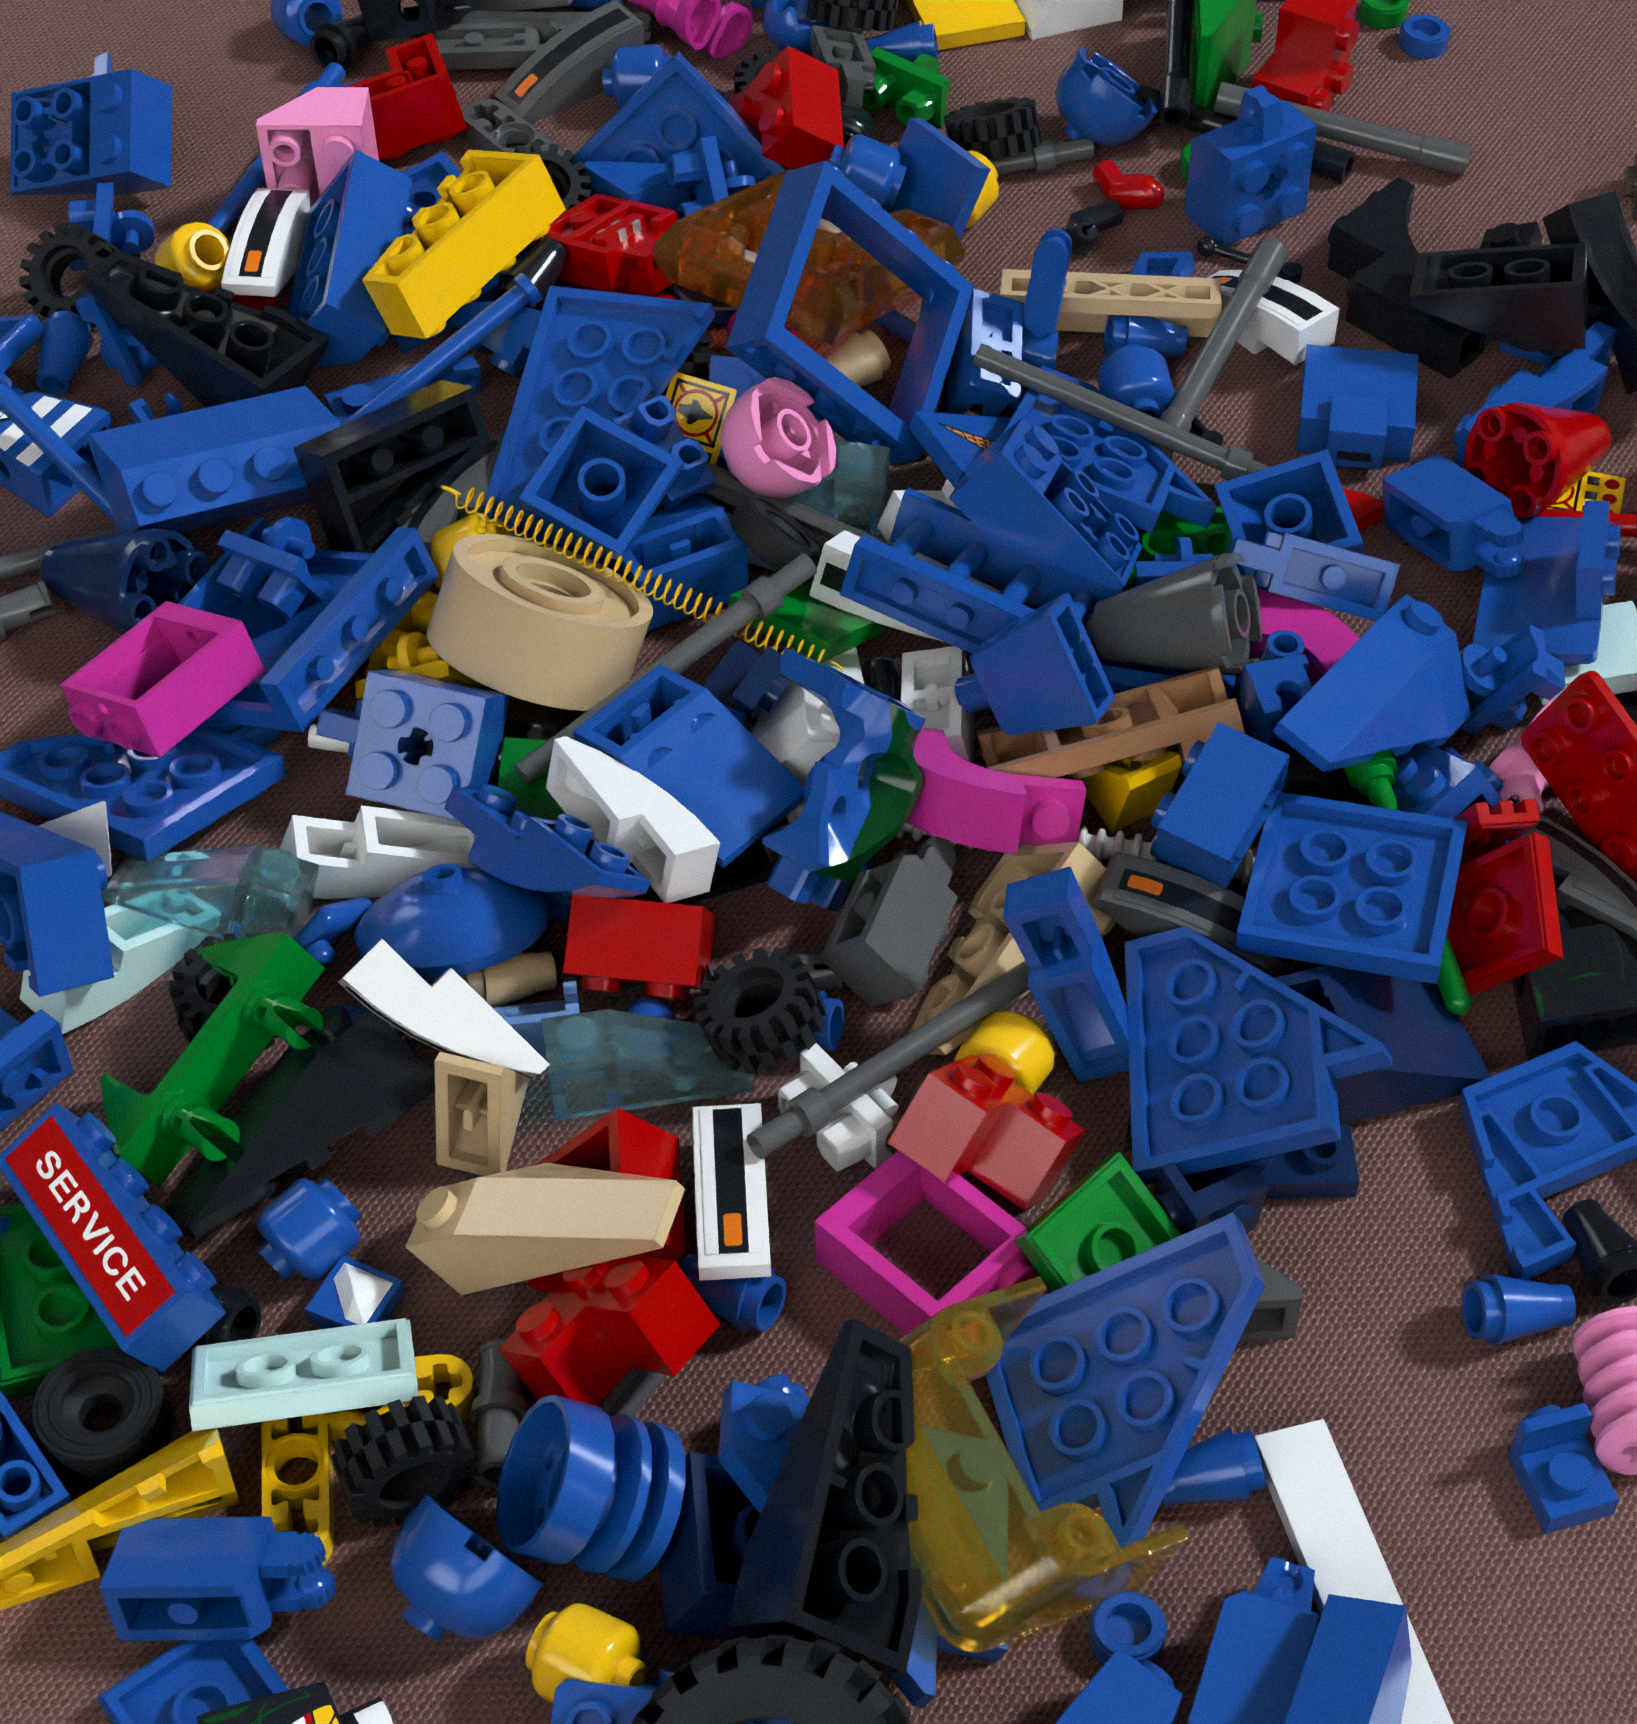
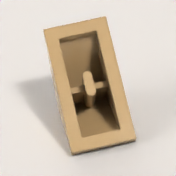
(476, 1113)

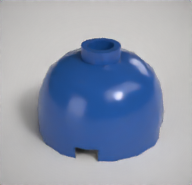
(1101, 101)
(457, 1577)

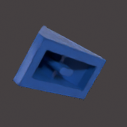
(636, 182)

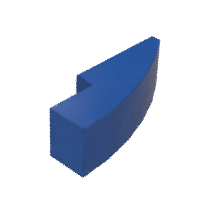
(1070, 972)

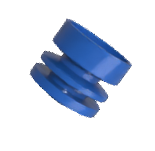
(590, 1489)

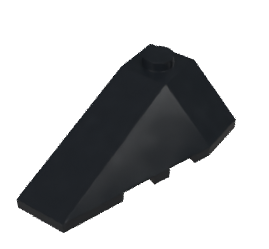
(205, 338)
(312, 1097)
(836, 1524)

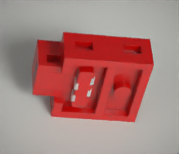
(612, 244)

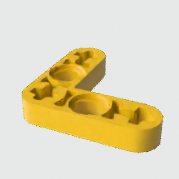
(316, 1443)

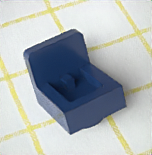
(749, 680)
(1189, 1210)

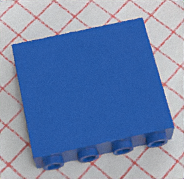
(324, 641)

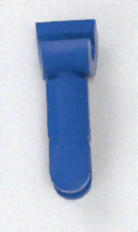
(1045, 298)

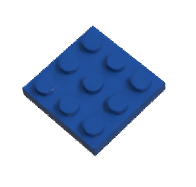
(1353, 887)

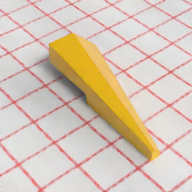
(59, 1550)

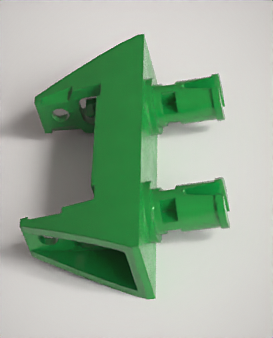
(268, 982)

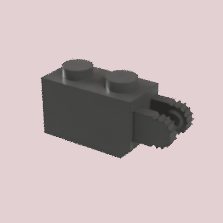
(893, 923)

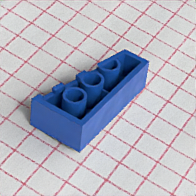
(52, 908)

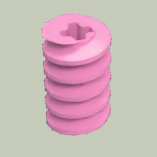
(1608, 1372)

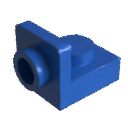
(1561, 1468)

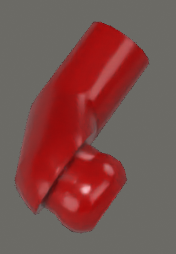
(1129, 190)

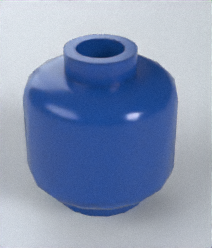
(300, 18)
(631, 70)
(870, 167)
(1137, 379)
(308, 1229)

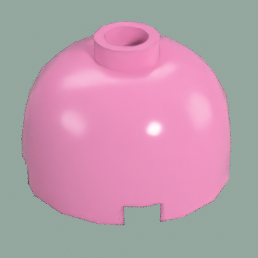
(776, 441)

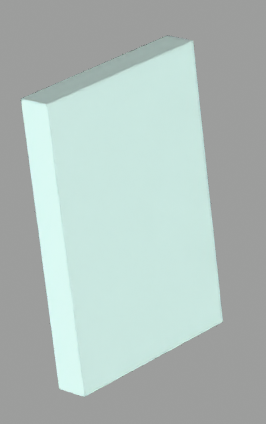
(302, 1374)

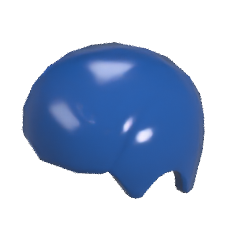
(787, 24)

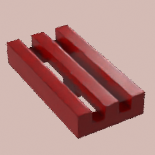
(1491, 826)

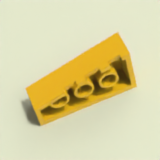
(463, 240)

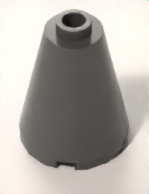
(1183, 619)

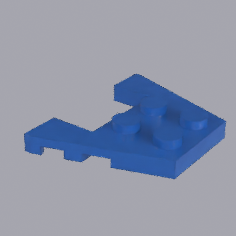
(1542, 1133)

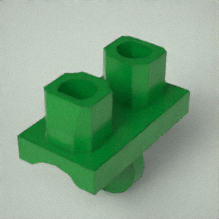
(909, 87)

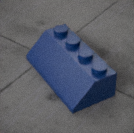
(339, 245)
(210, 462)

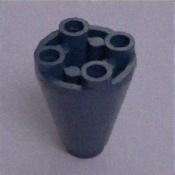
(123, 574)

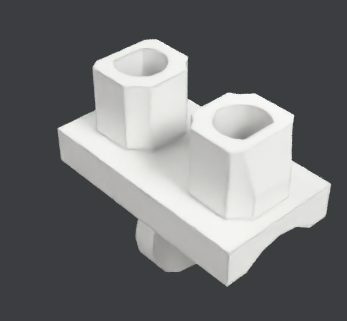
(859, 1127)

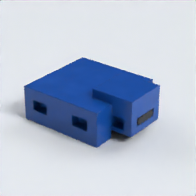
(1358, 405)

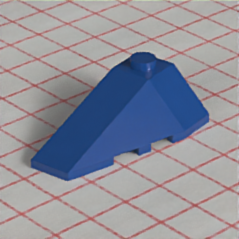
(1384, 693)

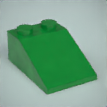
(1220, 45)

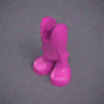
(704, 23)

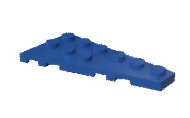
(593, 354)

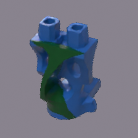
(845, 810)

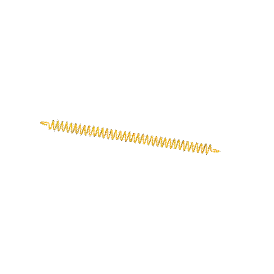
(598, 553)

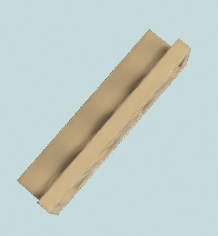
(1094, 296)

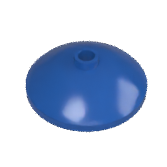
(454, 920)

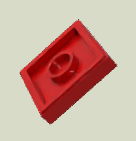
(1505, 914)

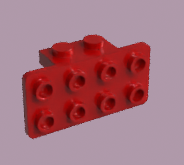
(1590, 761)

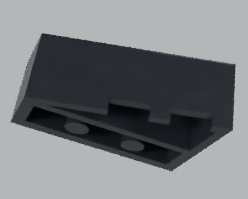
(387, 461)

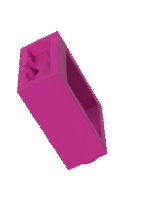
(162, 678)
(879, 1203)

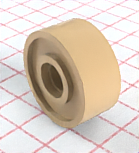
(537, 622)

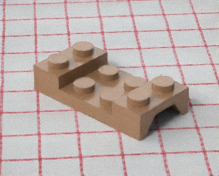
(1134, 726)

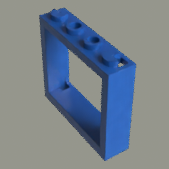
(773, 351)

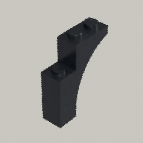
(1379, 260)
(1609, 269)

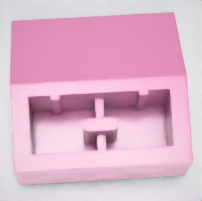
(314, 137)

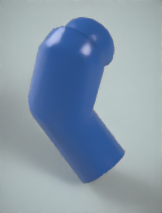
(329, 923)

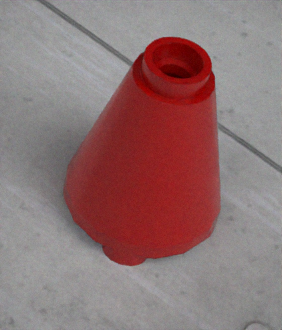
(1534, 452)

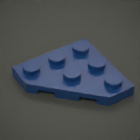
(670, 118)

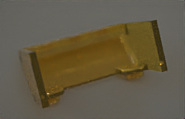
(981, 1542)

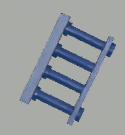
(945, 600)

